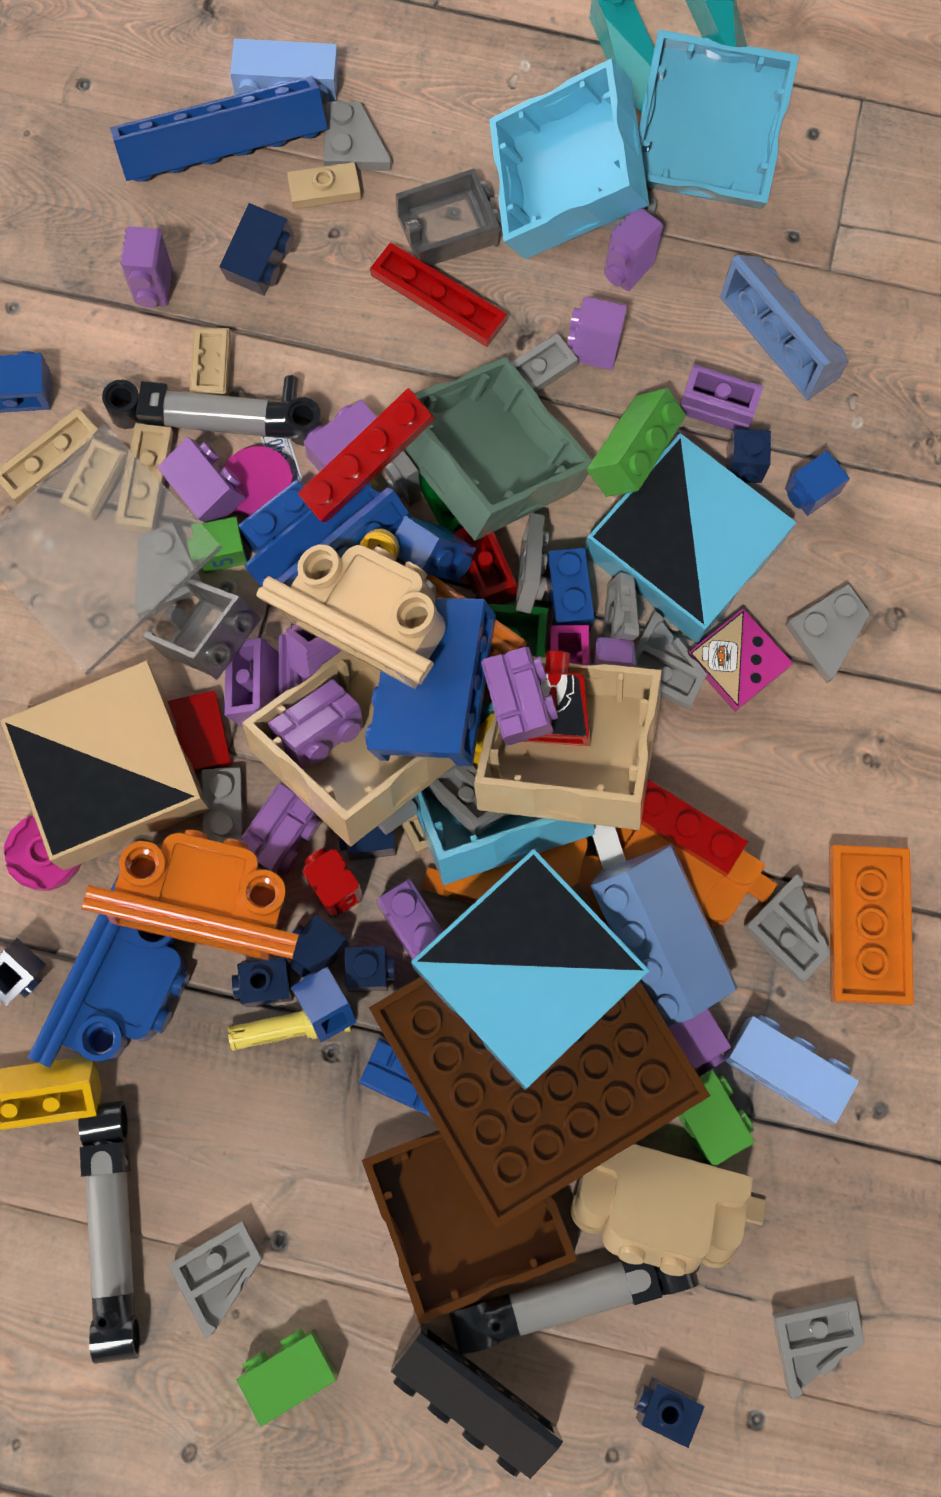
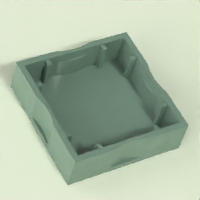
(495, 449)

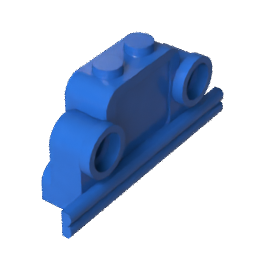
(113, 993)

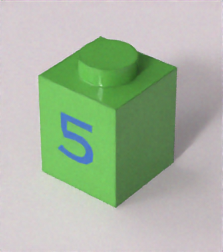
(229, 537)

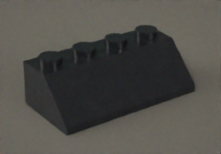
(476, 1402)

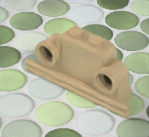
(364, 608)
(666, 1210)

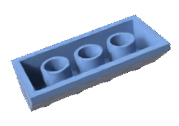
(782, 325)
(664, 926)

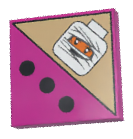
(740, 659)

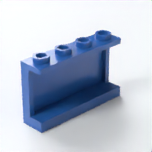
(344, 530)
(444, 710)

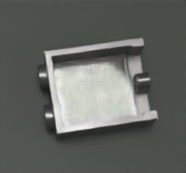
(448, 217)
(210, 633)

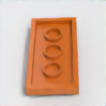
(871, 925)

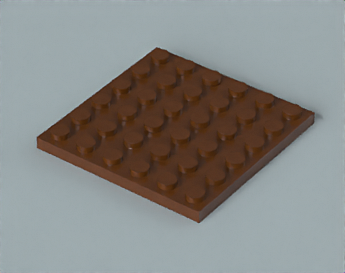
(583, 1110)

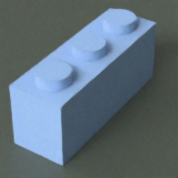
(270, 63)
(791, 1069)

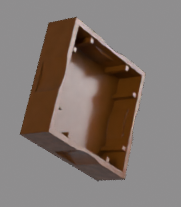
(446, 1238)

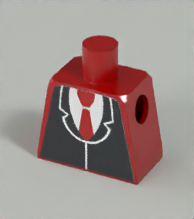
(570, 702)

